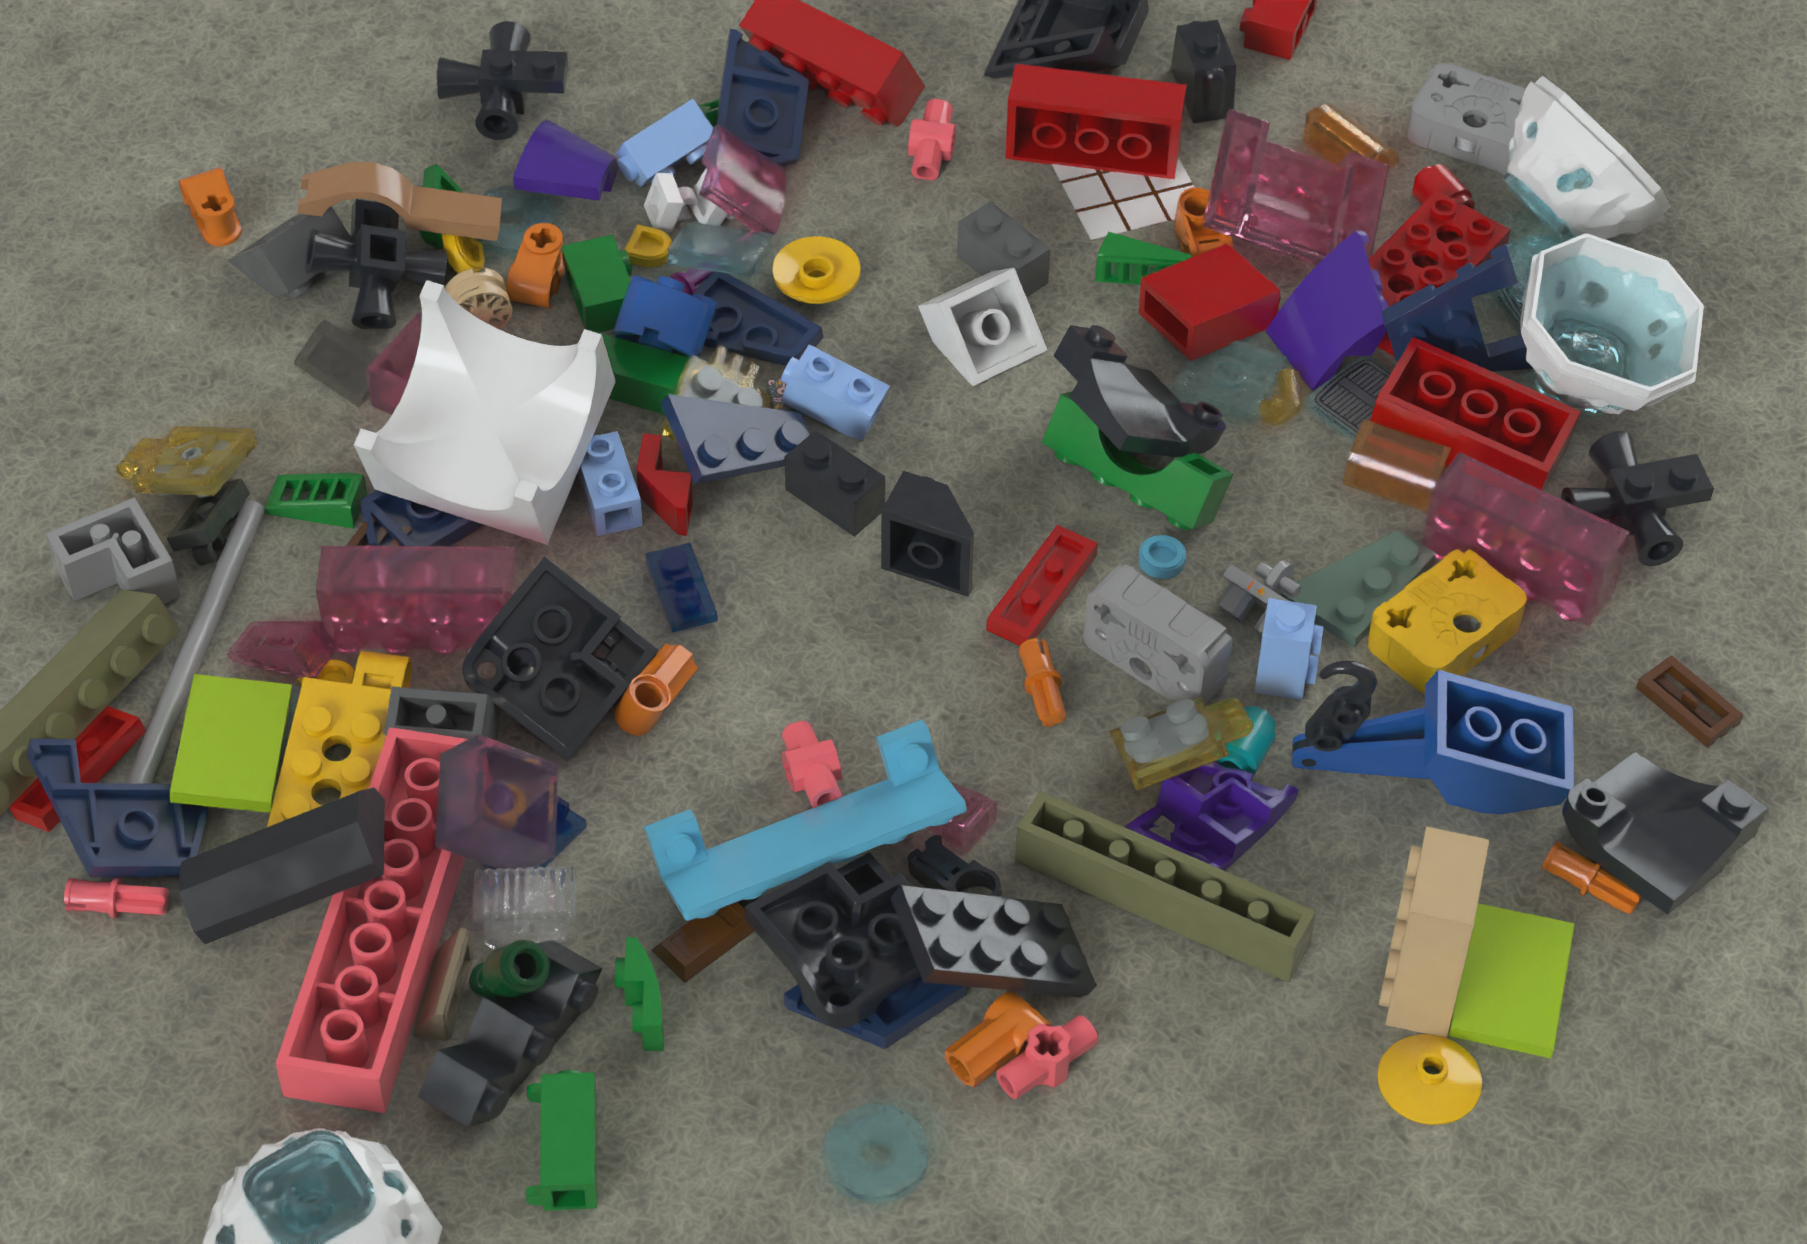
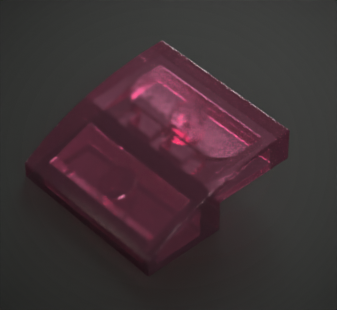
(743, 182)

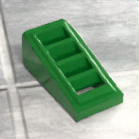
(1128, 259)
(329, 511)

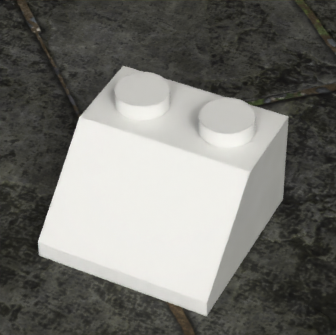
(984, 325)

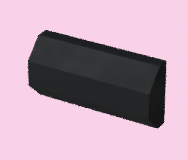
(284, 866)

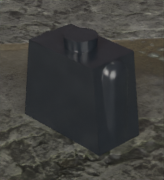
(1206, 68)

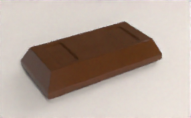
(703, 941)

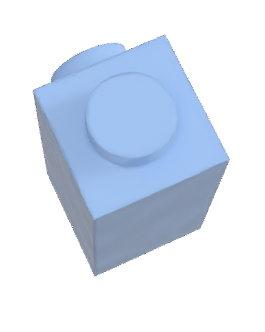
(665, 144)
(833, 392)
(609, 486)
(1286, 649)

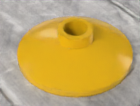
(813, 257)
(1426, 1096)

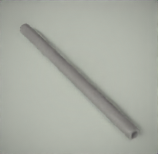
(196, 644)

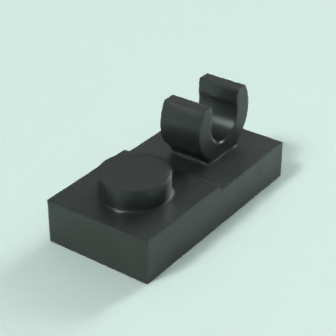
(204, 520)

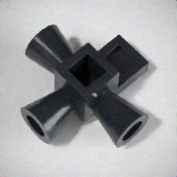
(503, 78)
(374, 261)
(1641, 493)

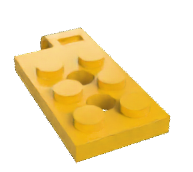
(334, 715)

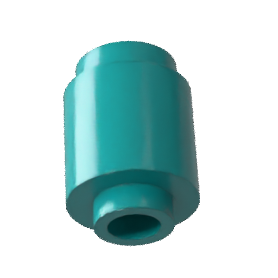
(1249, 751)

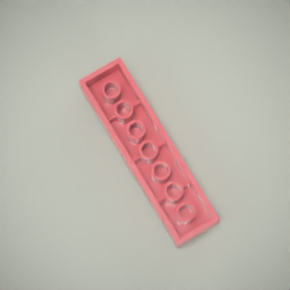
(376, 944)

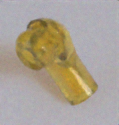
(1287, 403)

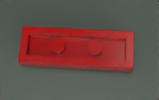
(1042, 586)
(97, 751)

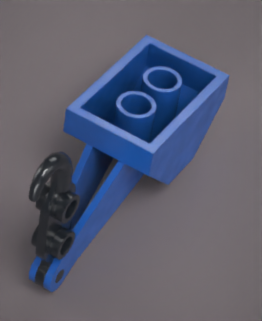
(1472, 739)

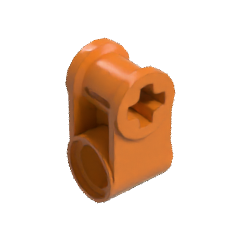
(212, 206)
(1189, 221)
(537, 266)

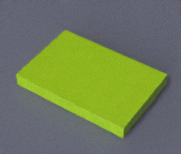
(231, 743)
(1513, 981)

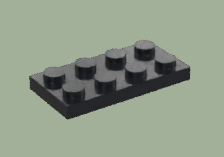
(992, 942)

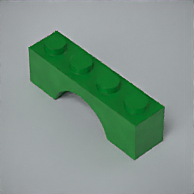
(1184, 490)

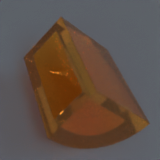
(1336, 134)
(1395, 465)

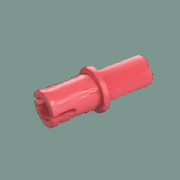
(114, 897)

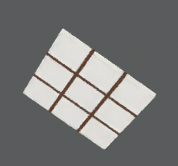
(1121, 200)

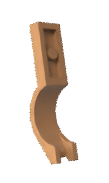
(418, 206)

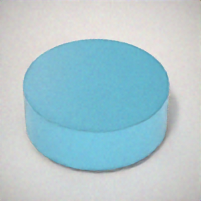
(1162, 556)

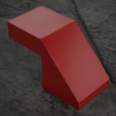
(664, 491)

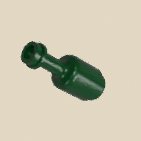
(511, 970)

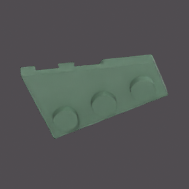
(1361, 582)

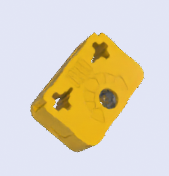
(1446, 619)

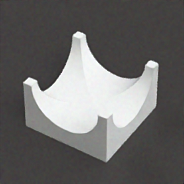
(489, 421)

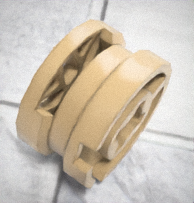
(482, 295)

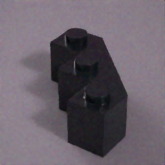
(510, 1040)

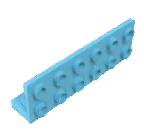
(835, 832)

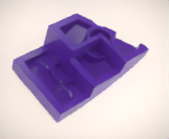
(564, 165)
(1332, 313)
(1215, 813)

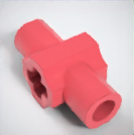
(932, 139)
(811, 764)
(1047, 1056)

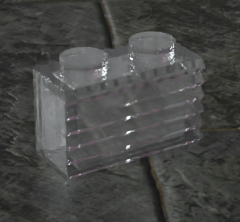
(525, 905)

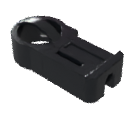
(944, 870)

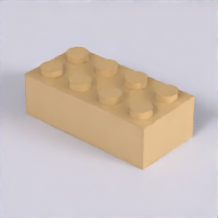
(1433, 931)

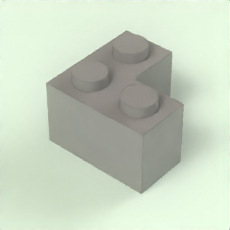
(112, 550)

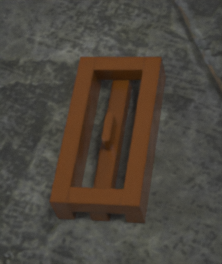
(1684, 706)

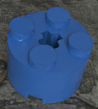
(664, 316)

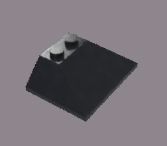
(1068, 35)

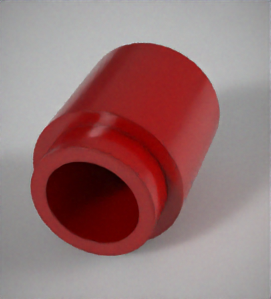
(1440, 179)

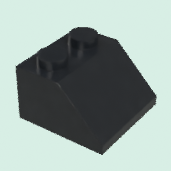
(927, 535)

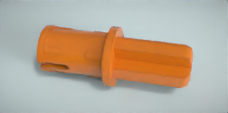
(1042, 681)
(1590, 878)

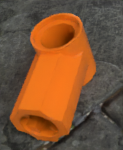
(654, 689)
(994, 1040)

